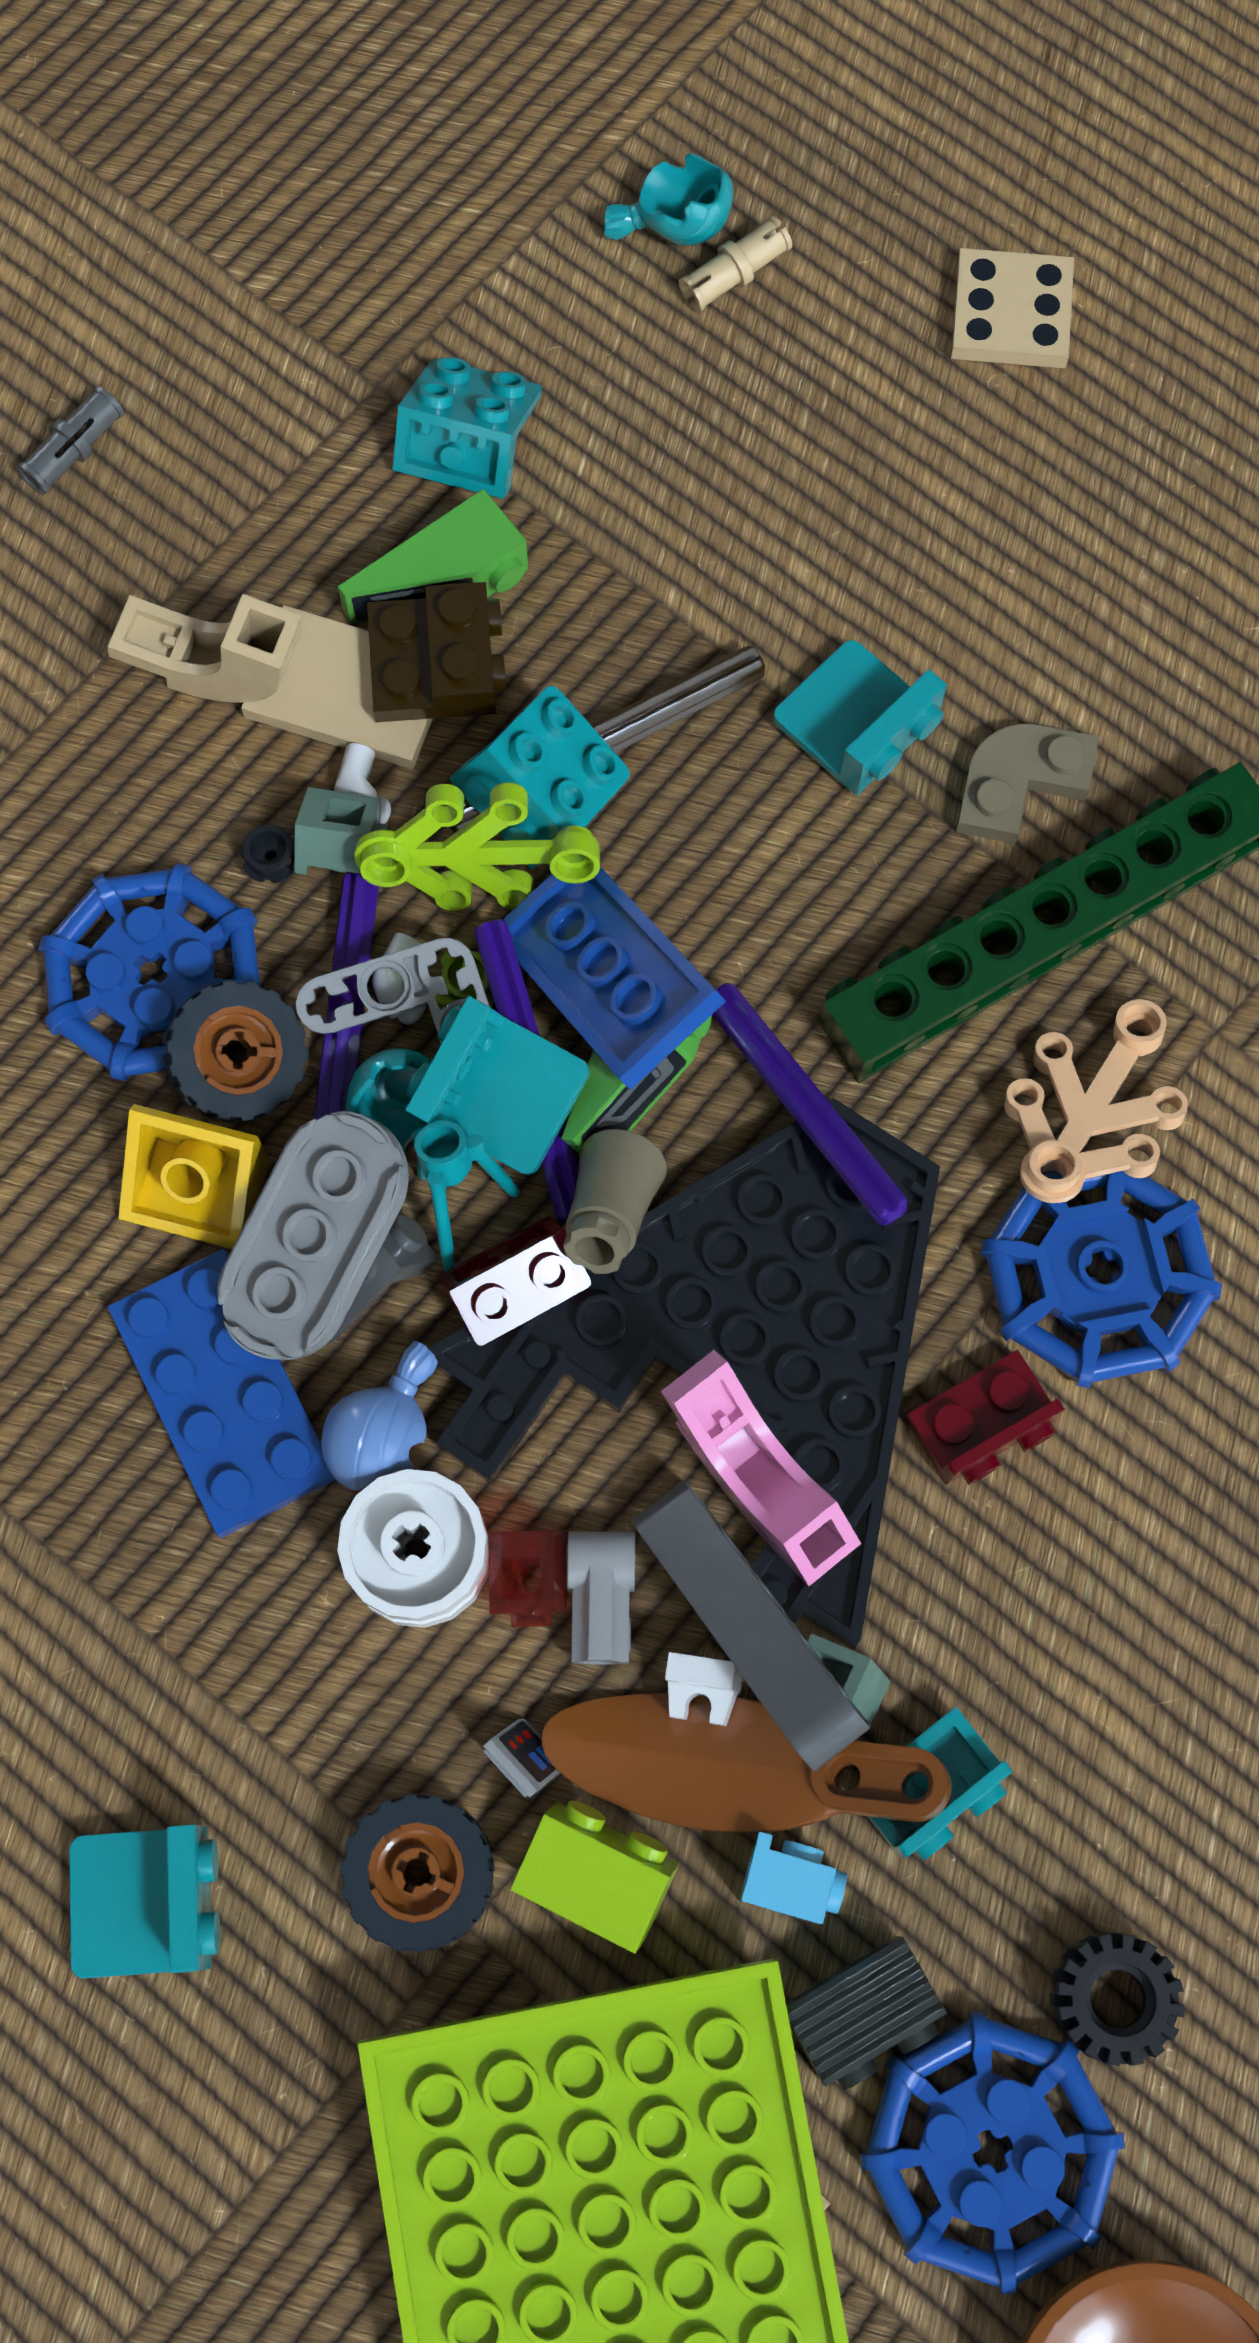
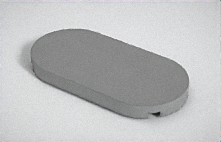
(312, 1236)

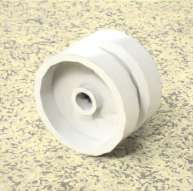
(389, 1518)

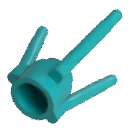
(445, 1160)

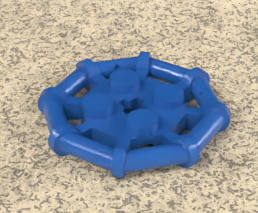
(129, 944)
(1099, 1308)
(1032, 2164)

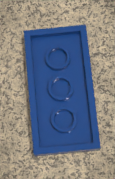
(610, 972)
(221, 1405)

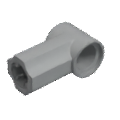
(601, 1578)

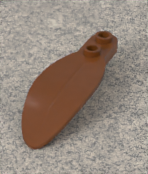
(732, 1774)

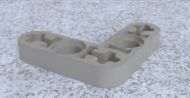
(418, 989)

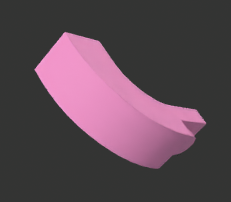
(757, 1471)

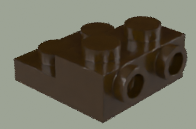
(435, 654)

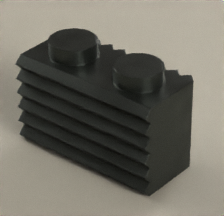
(865, 2012)

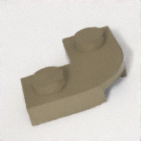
(1019, 761)

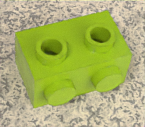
(596, 1874)

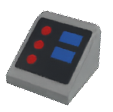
(521, 1758)

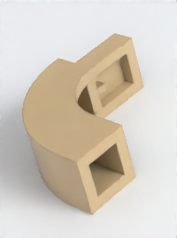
(205, 658)

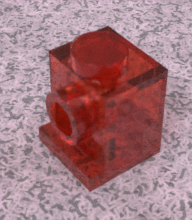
(509, 1562)

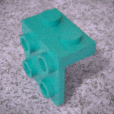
(860, 715)
(556, 760)
(498, 1085)
(143, 1902)

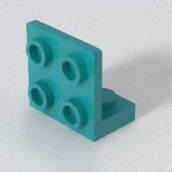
(463, 425)

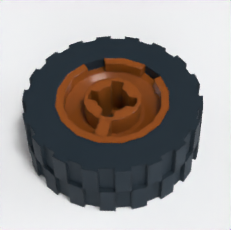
(209, 1078)
(376, 1879)

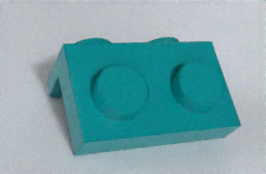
(974, 1782)

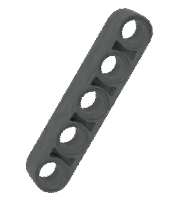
(751, 1626)

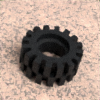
(1159, 1999)

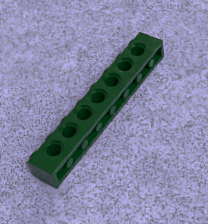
(875, 1041)

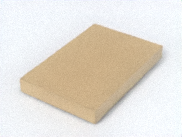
(330, 694)

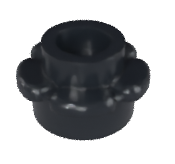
(260, 842)

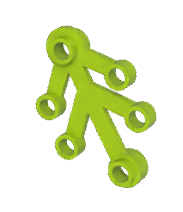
(401, 855)

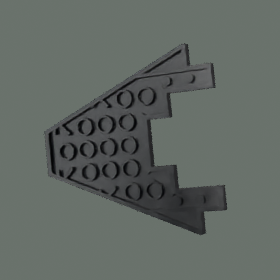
(781, 1281)

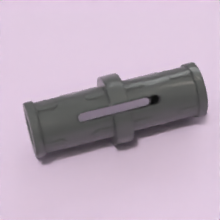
(42, 466)

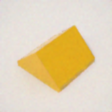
(190, 1176)

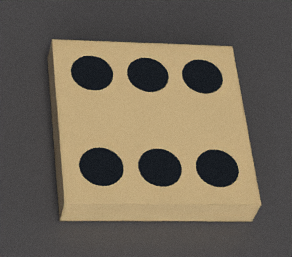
(1013, 308)

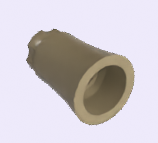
(612, 1194)

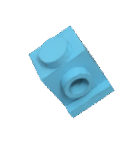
(792, 1880)

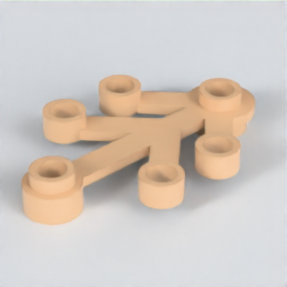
(1092, 1111)

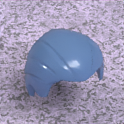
(376, 1427)

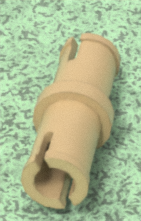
(735, 264)

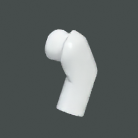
(355, 773)
(390, 985)

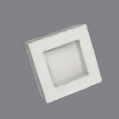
(695, 1676)

